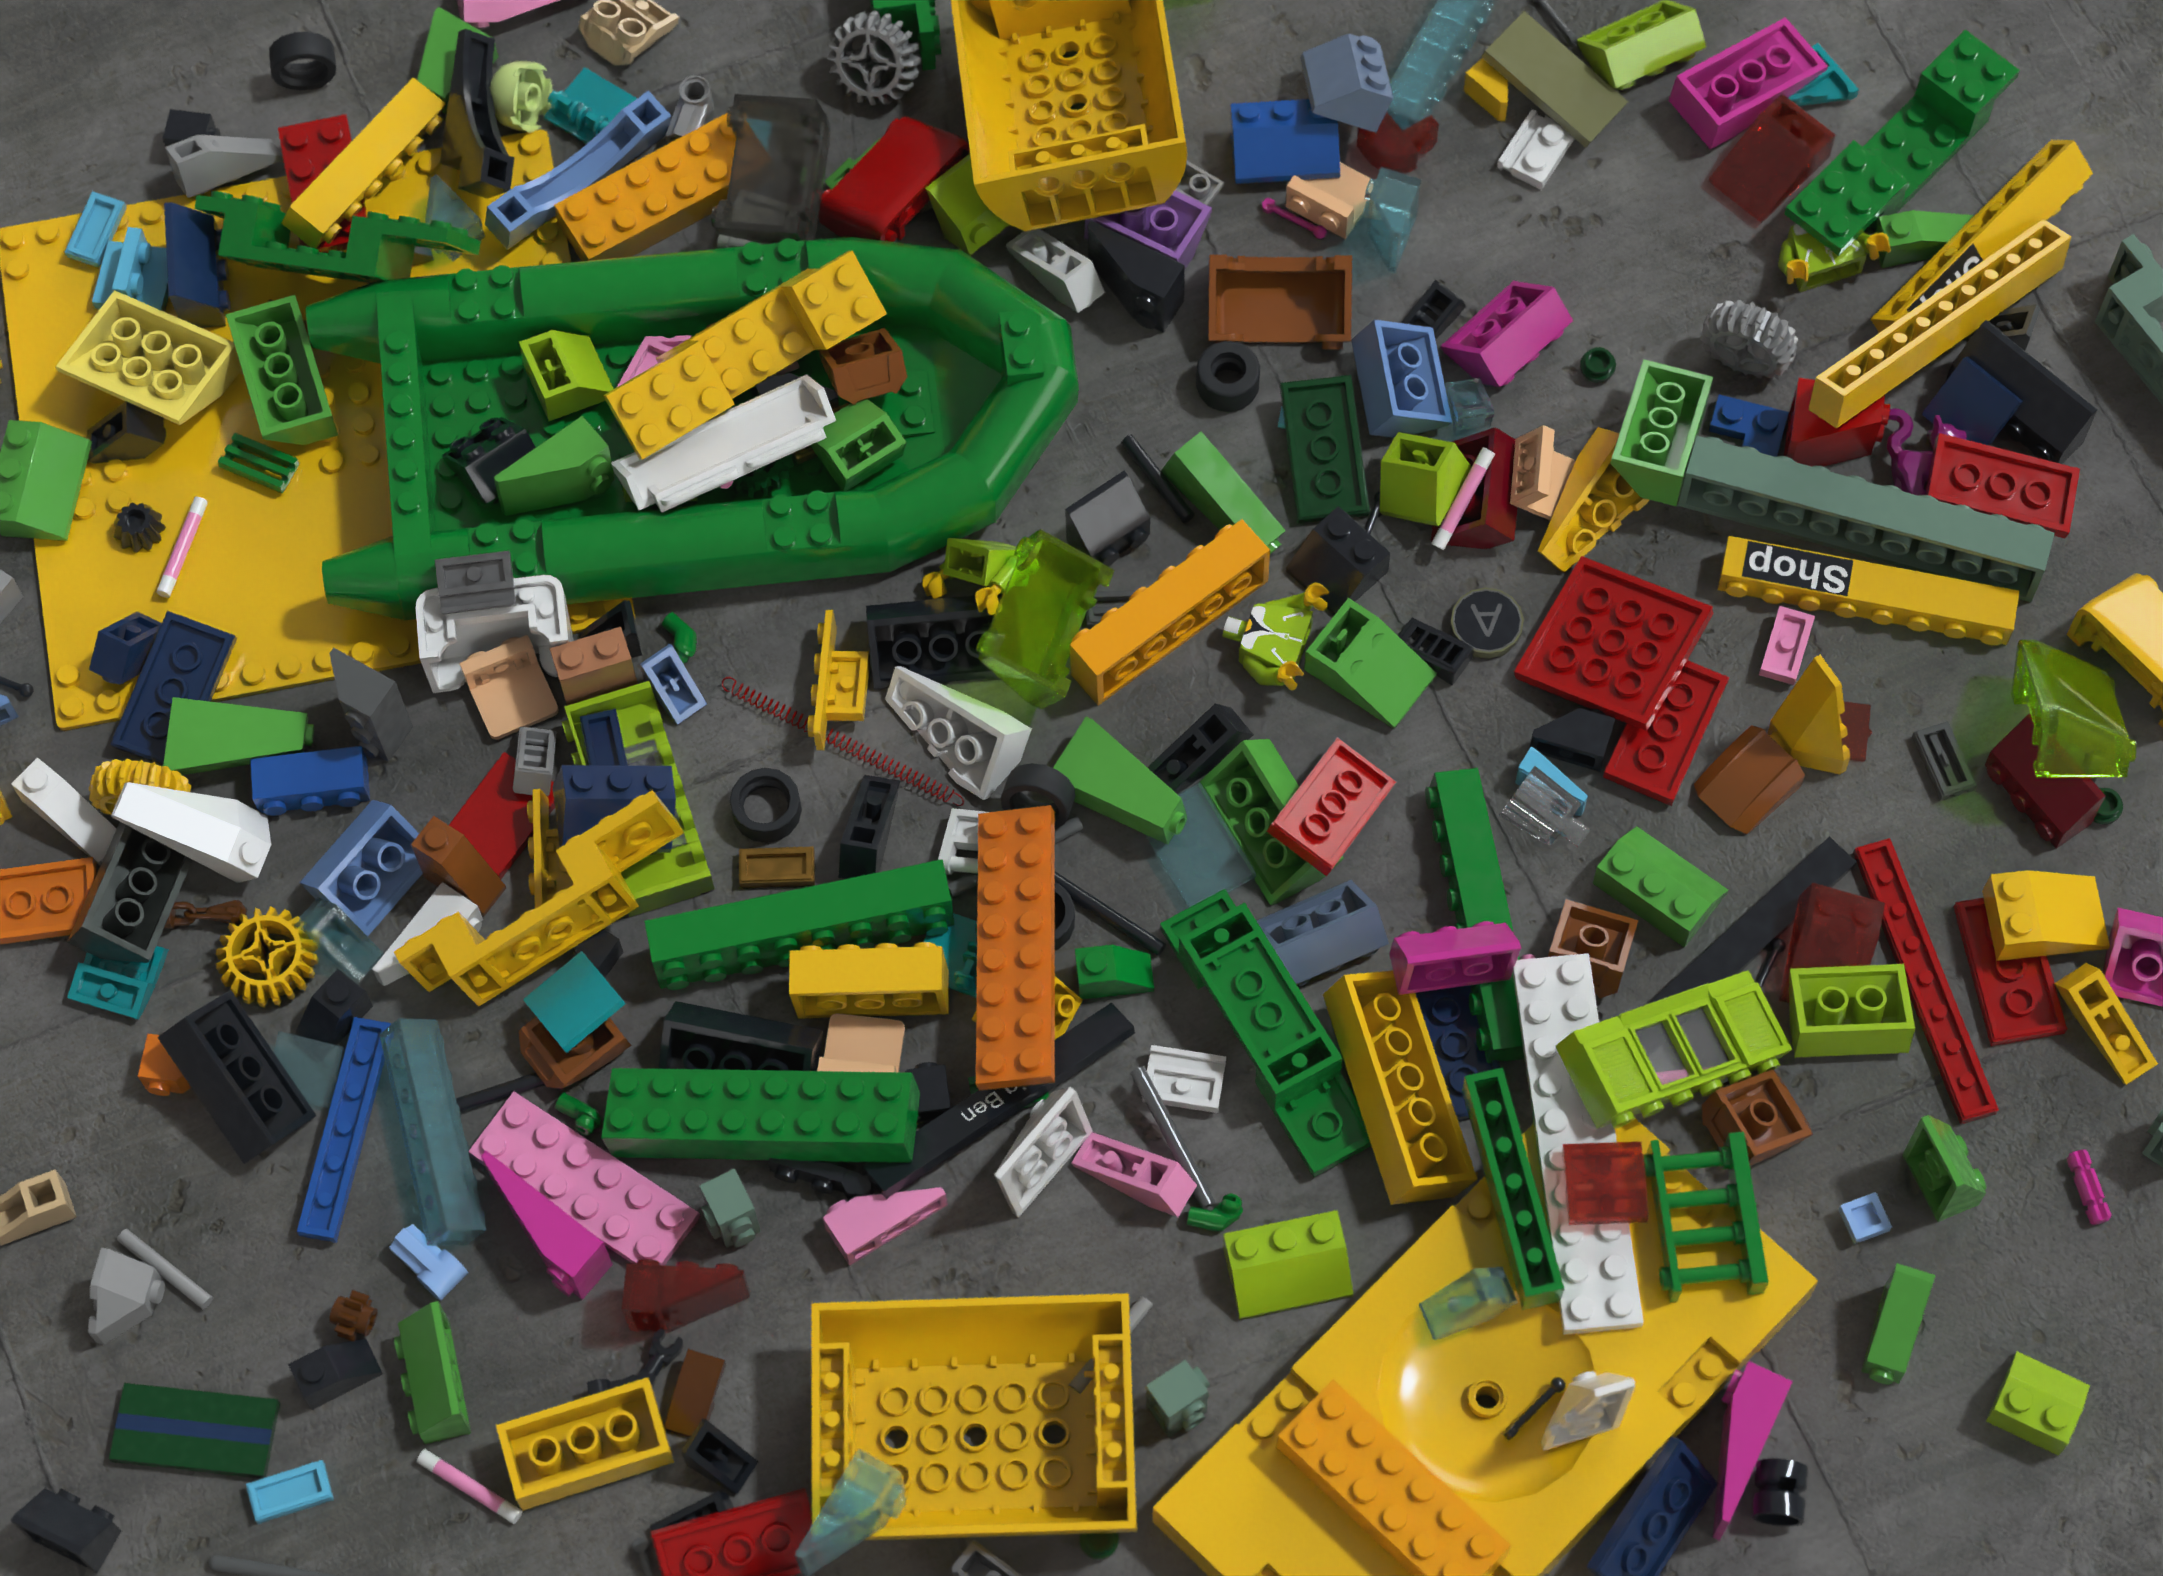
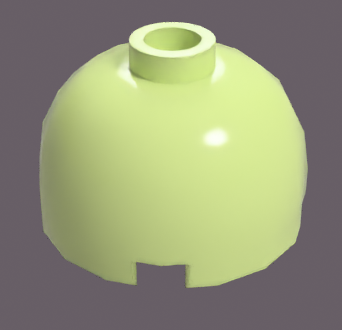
(520, 95)

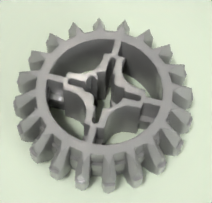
(851, 62)
(1749, 339)

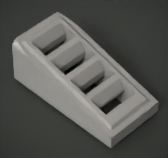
(534, 763)

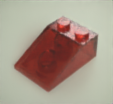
(1832, 931)

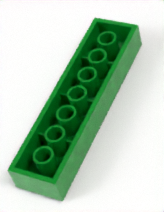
(766, 928)
(761, 1115)

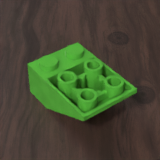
(1368, 664)

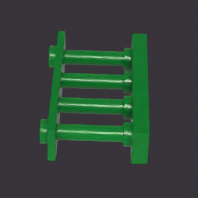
(1737, 1194)

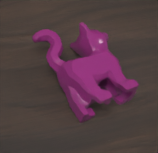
(1910, 467)

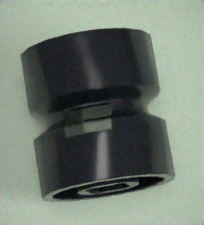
(1779, 1494)

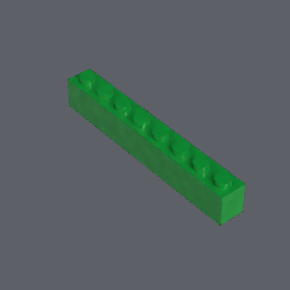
(1476, 897)

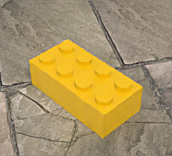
(869, 980)
(584, 1444)

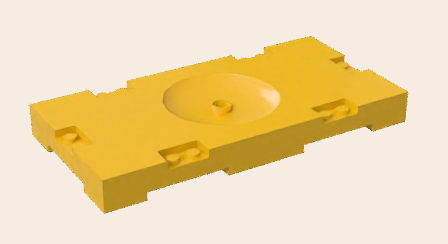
(1261, 1516)

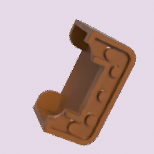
(1281, 299)

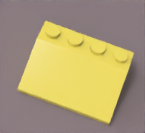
(151, 359)

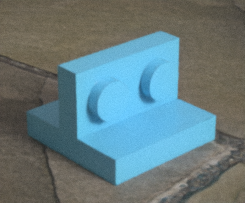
(133, 270)

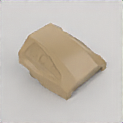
(624, 28)

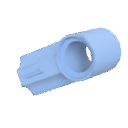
(434, 1268)

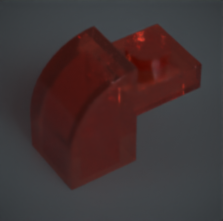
(1397, 148)

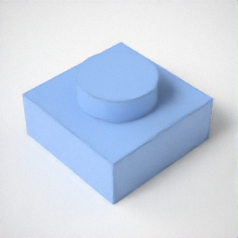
(1865, 1218)

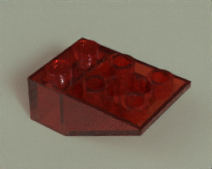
(1773, 158)
(679, 1294)

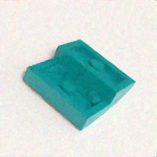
(116, 984)
(574, 1001)

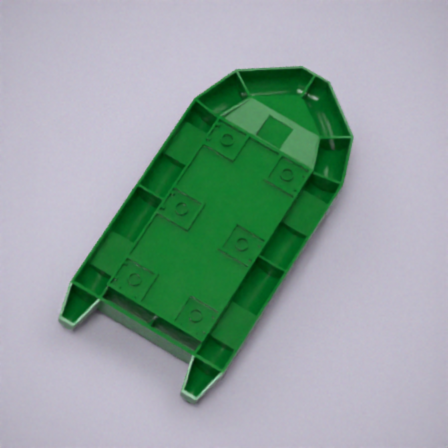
(977, 412)

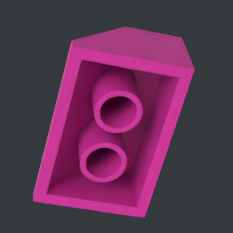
(1508, 332)
(1453, 957)
(2136, 957)

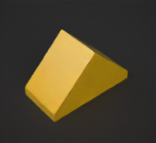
(1487, 89)

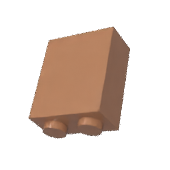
(594, 665)

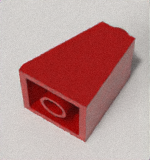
(1818, 443)

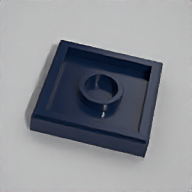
(1973, 403)

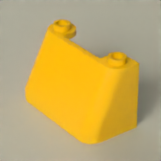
(2130, 628)

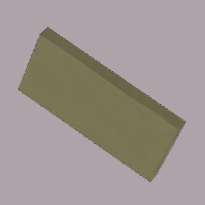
(1554, 79)

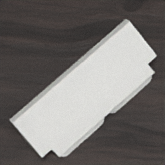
(728, 445)

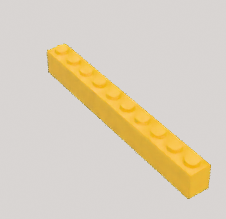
(1938, 323)

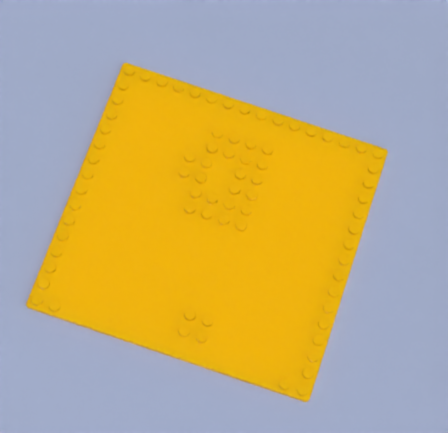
(256, 548)

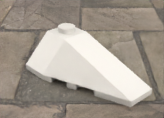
(968, 735)
(200, 826)
(1589, 1408)

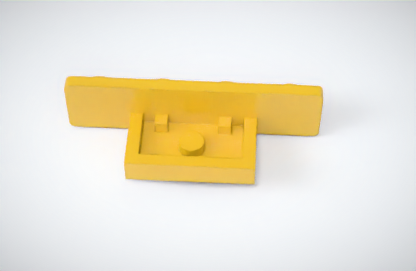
(840, 684)
(549, 871)

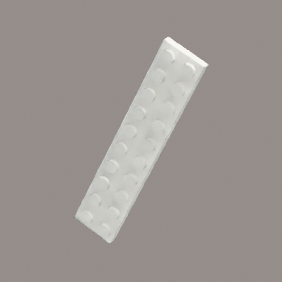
(1593, 1259)

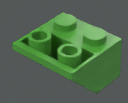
(859, 443)

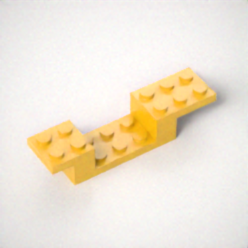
(743, 350)
(571, 916)

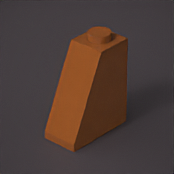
(452, 859)

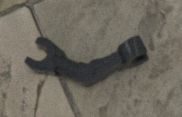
(658, 1356)

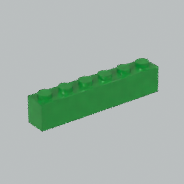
(1512, 1189)

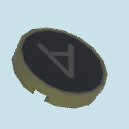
(1487, 622)

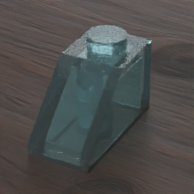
(448, 207)
(339, 938)
(1468, 1301)

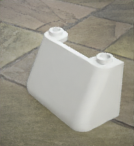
(453, 637)

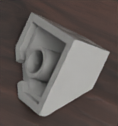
(122, 1294)

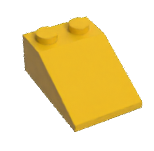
(2043, 914)

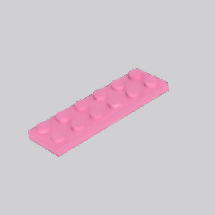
(587, 1182)

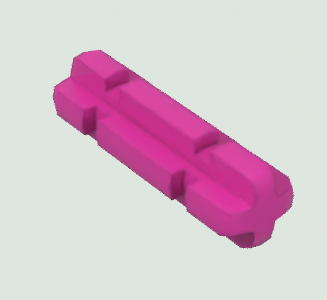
(2088, 1187)

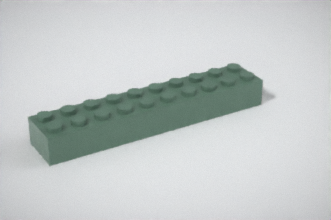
(1864, 517)

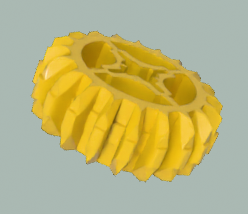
(111, 776)
(237, 960)

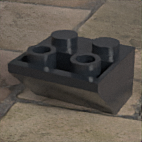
(486, 454)

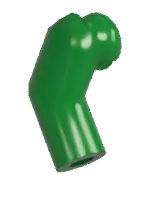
(684, 636)
(586, 1117)
(1218, 1218)

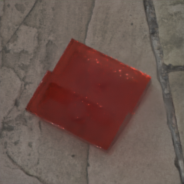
(1605, 1183)

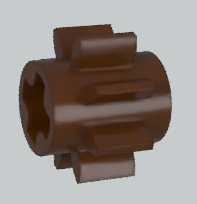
(353, 1315)

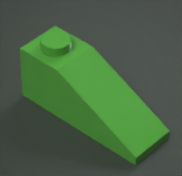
(1917, 234)

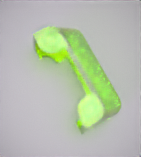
(1041, 616)
(2072, 714)

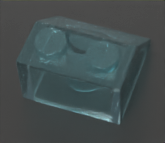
(1391, 213)

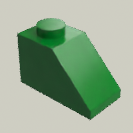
(1112, 971)

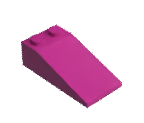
(1739, 83)
(566, 1247)
(1752, 1408)

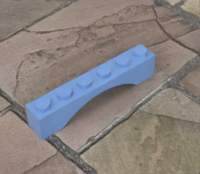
(622, 140)

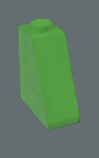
(440, 51)
(1897, 1324)

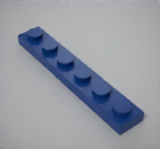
(344, 1132)

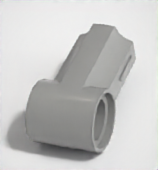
(690, 113)

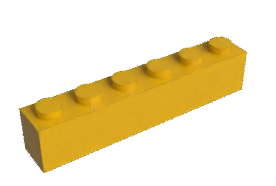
(364, 163)

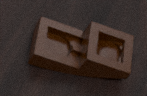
(694, 1392)

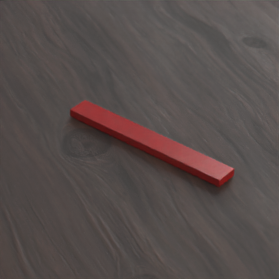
(1926, 982)

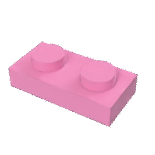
(1786, 645)

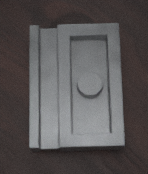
(475, 582)

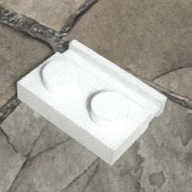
(1535, 150)
(1187, 1077)

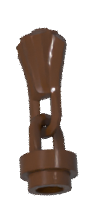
(225, 912)

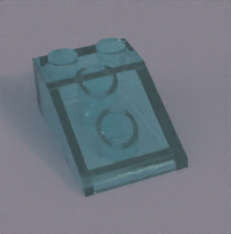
(855, 1510)

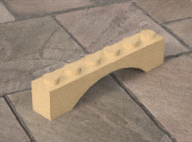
(34, 1206)

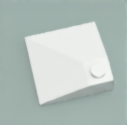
(1042, 1148)

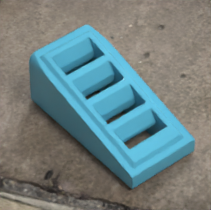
(1535, 758)

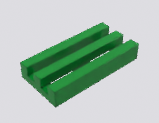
(265, 451)

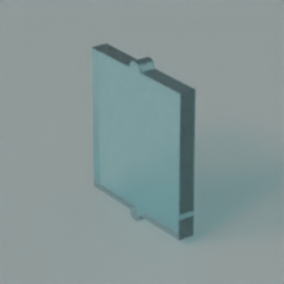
(310, 1065)

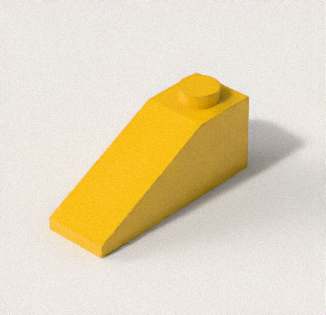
(2106, 1021)

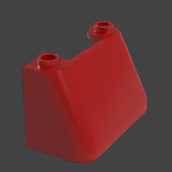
(891, 181)

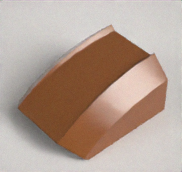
(865, 366)
(1749, 780)
(1600, 934)
(562, 1069)
(1761, 1110)

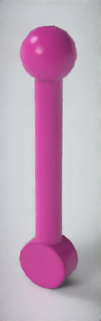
(1269, 206)

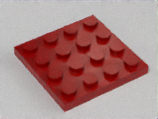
(1614, 643)

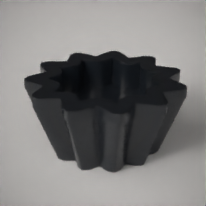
(138, 527)

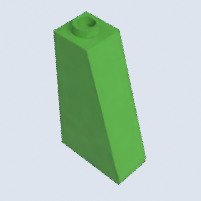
(1219, 491)
(226, 735)
(1120, 785)

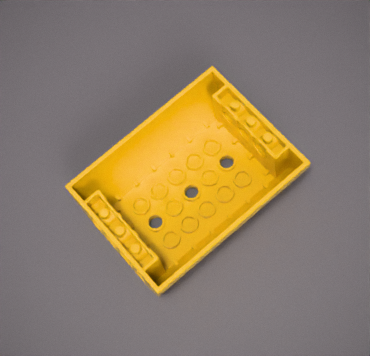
(1033, 153)
(990, 1367)

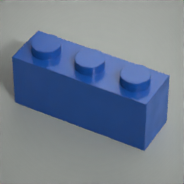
(310, 780)

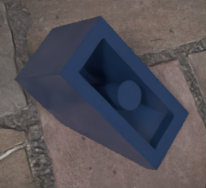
(124, 648)

